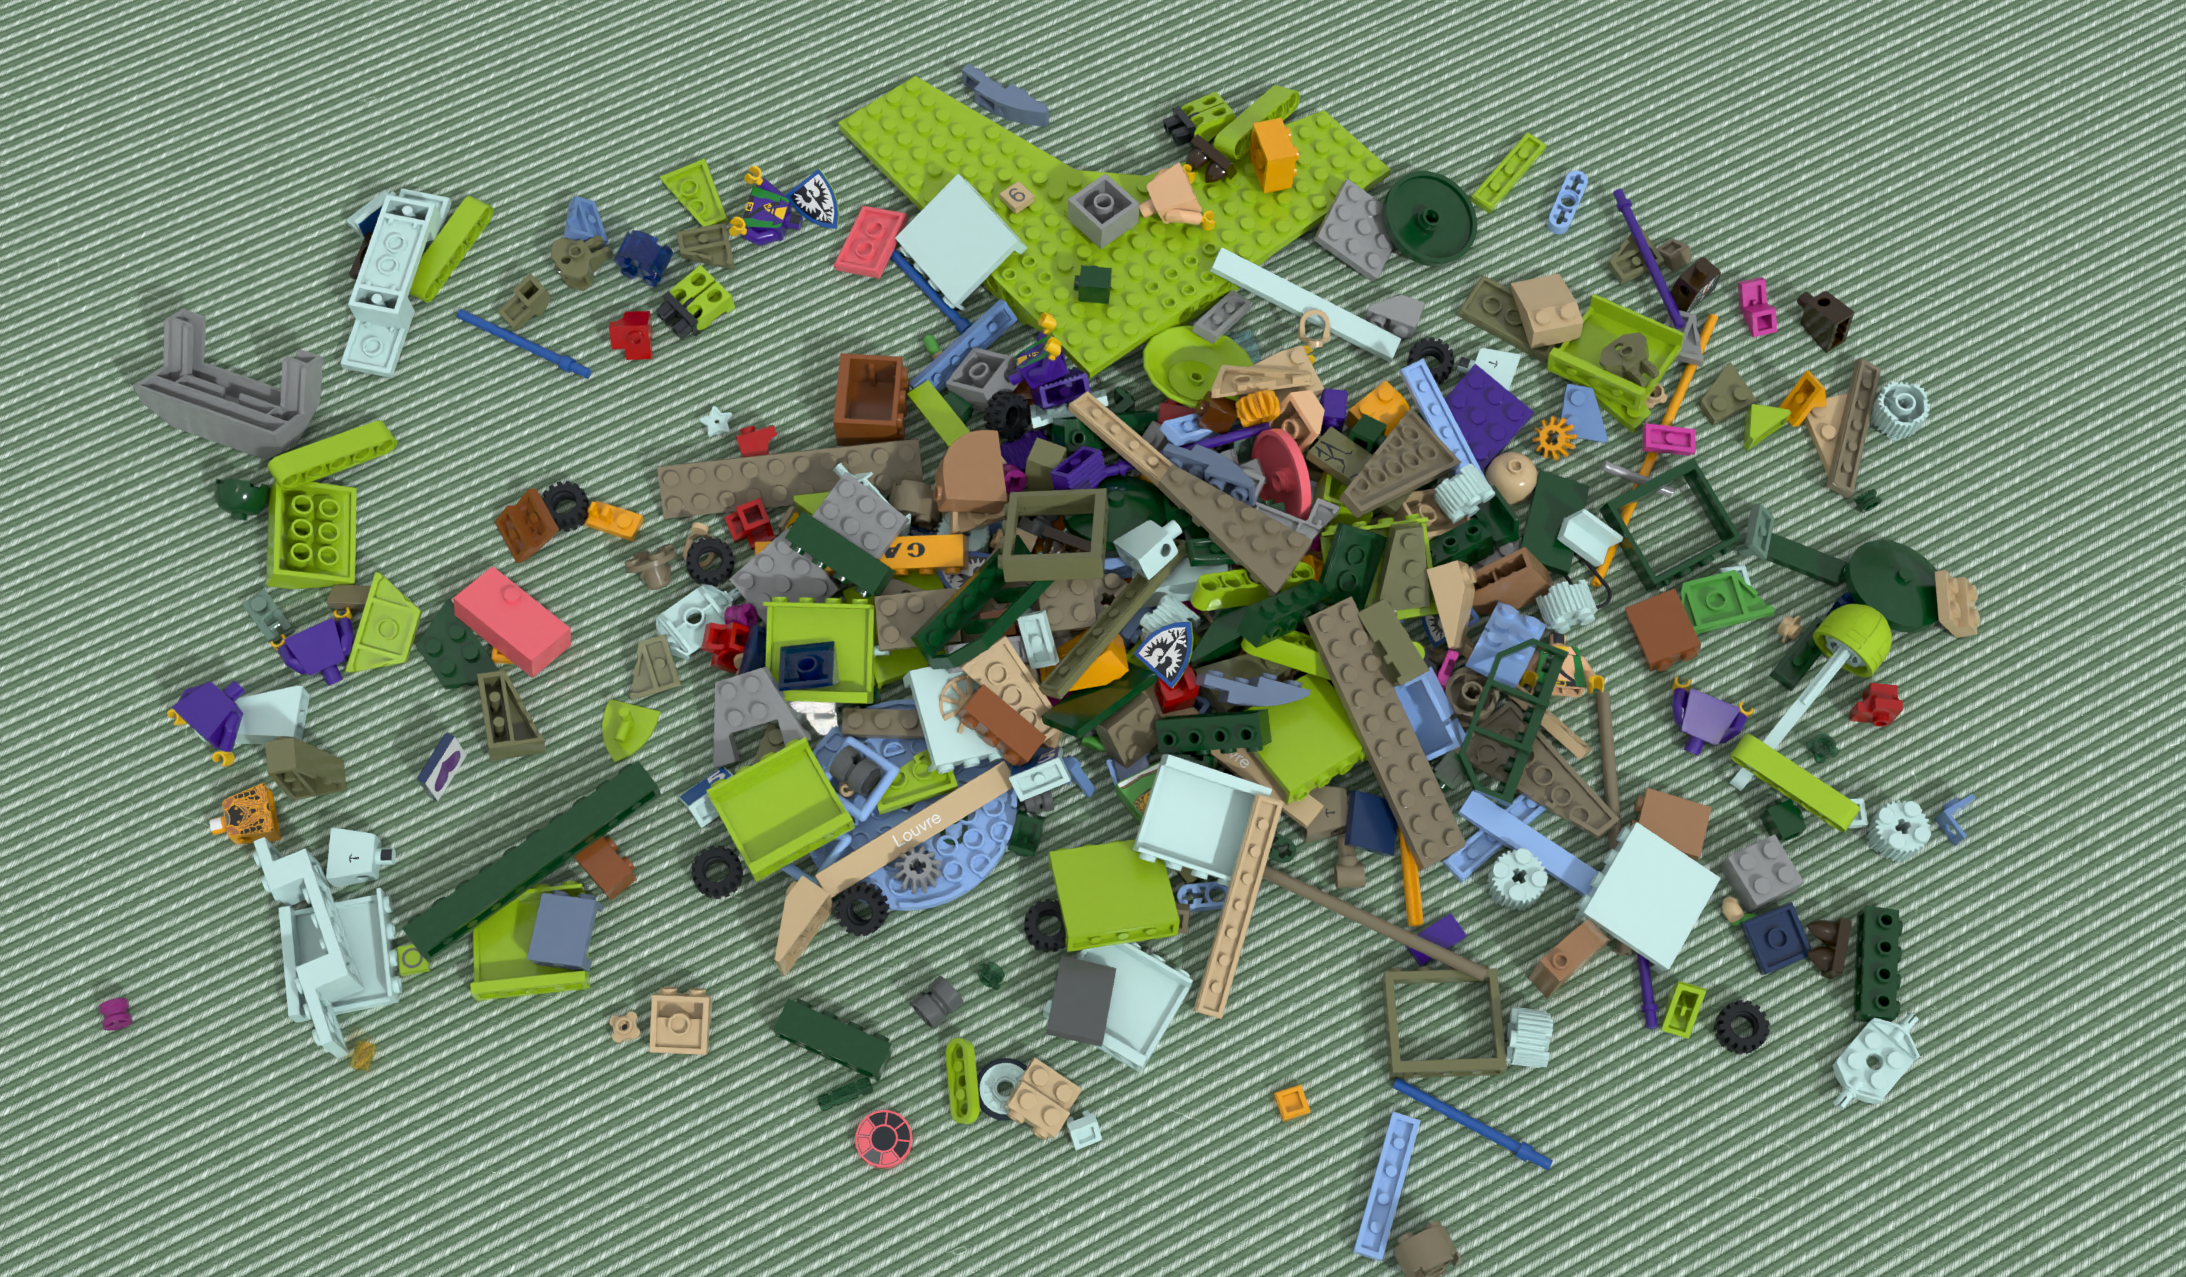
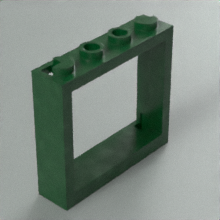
(1710, 504)

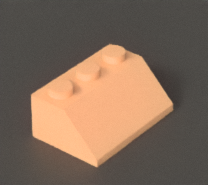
(1300, 417)

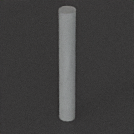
(1632, 476)

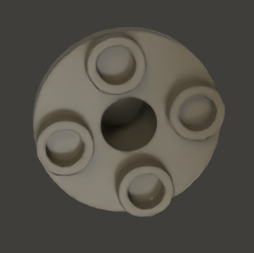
(653, 566)

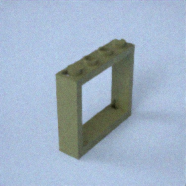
(1057, 565)
(1447, 1067)

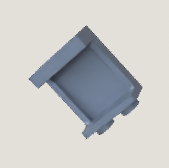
(564, 931)

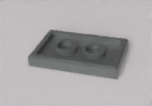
(1081, 1001)

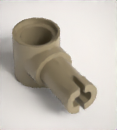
(1348, 870)

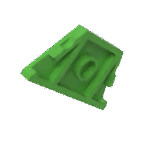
(1722, 602)

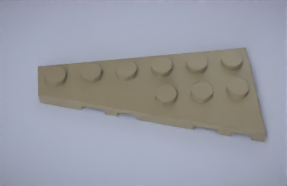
(1401, 464)
(1243, 533)
(1546, 776)

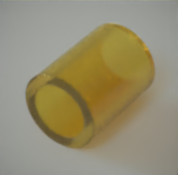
(362, 1056)

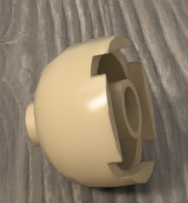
(1513, 476)

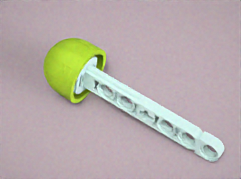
(1852, 639)

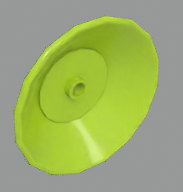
(1187, 365)

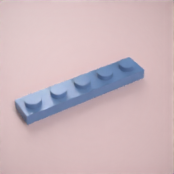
(979, 335)

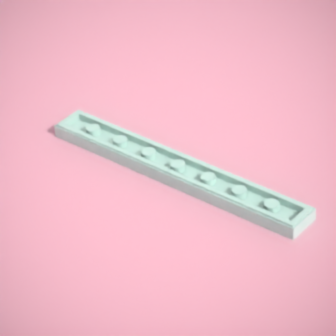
(1300, 301)

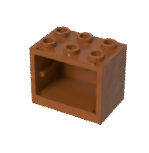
(870, 399)

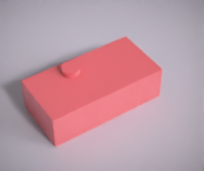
(512, 621)

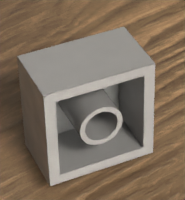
(1103, 211)
(981, 377)
(1761, 874)

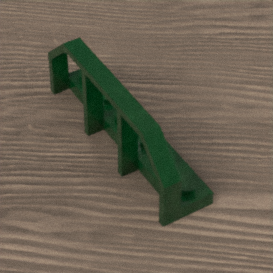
(966, 603)
(1532, 716)

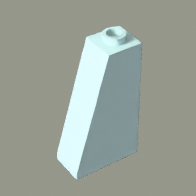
(1182, 581)
(272, 715)

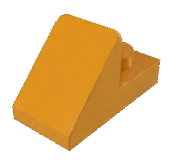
(1803, 397)

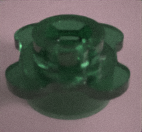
(1825, 741)
(991, 975)

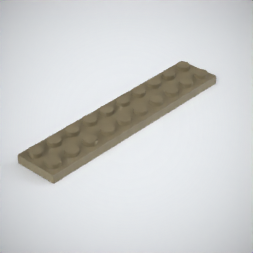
(777, 477)
(1385, 733)

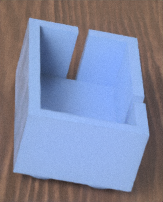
(1501, 632)
(1430, 715)

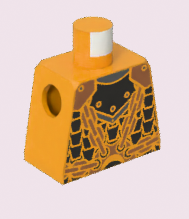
(249, 816)

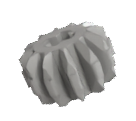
(910, 877)

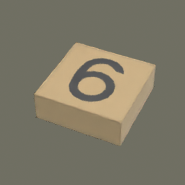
(1017, 197)

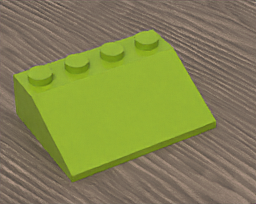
(311, 536)

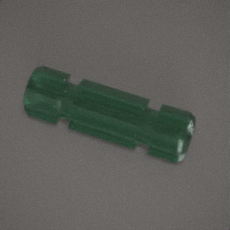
(845, 1094)

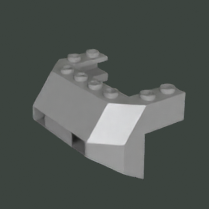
(226, 404)

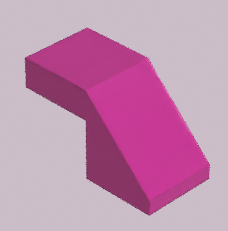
(1756, 311)

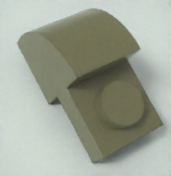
(528, 300)

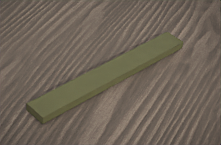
(1106, 628)

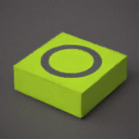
(411, 961)

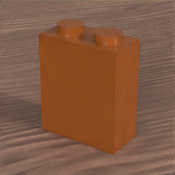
(1663, 631)

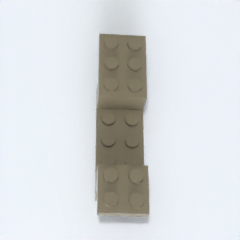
(898, 616)

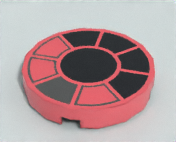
(883, 1139)

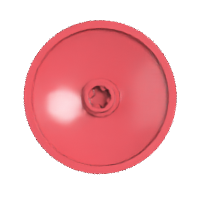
(1285, 472)

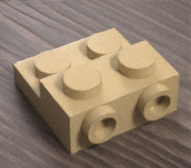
(1957, 604)
(680, 1021)
(1042, 1100)

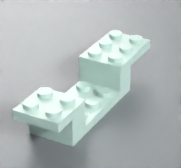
(386, 278)
(329, 976)

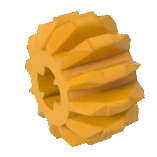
(1258, 408)
(1546, 435)

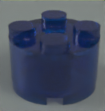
(643, 257)

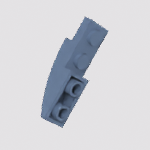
(1007, 103)
(1214, 470)
(1257, 692)

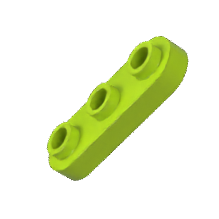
(962, 1081)

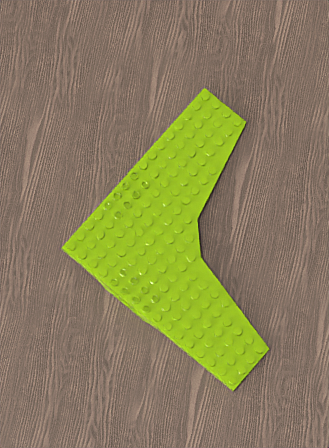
(1158, 268)

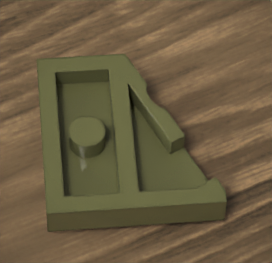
(1628, 261)

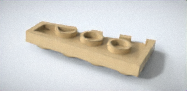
(1010, 679)

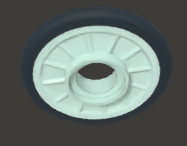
(988, 1081)

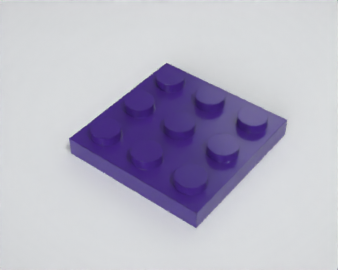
(1486, 414)

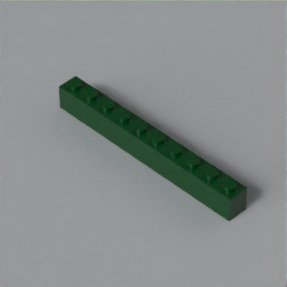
(531, 861)

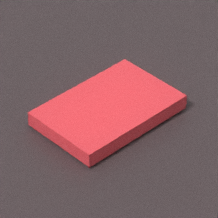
(871, 242)

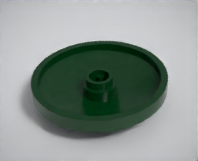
(1429, 218)
(1130, 505)
(1895, 583)

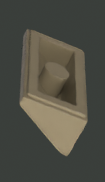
(348, 596)

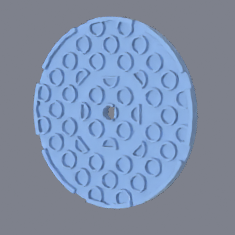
(961, 864)

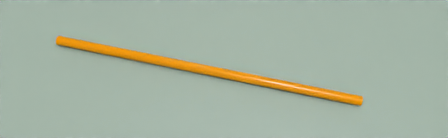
(1667, 421)

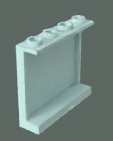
(958, 241)
(944, 743)
(1196, 818)
(1648, 895)
(370, 939)
(1141, 1003)

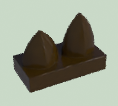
(1204, 152)
(1060, 541)
(1836, 936)

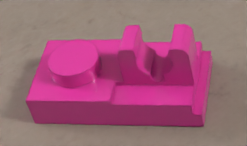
(1668, 439)

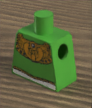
(1136, 790)

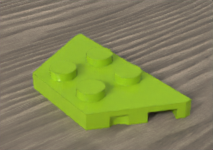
(385, 628)

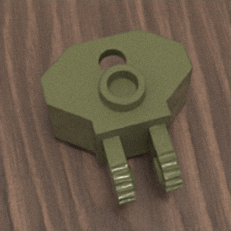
(577, 262)
(1630, 360)

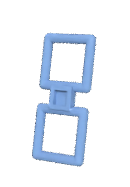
(861, 814)

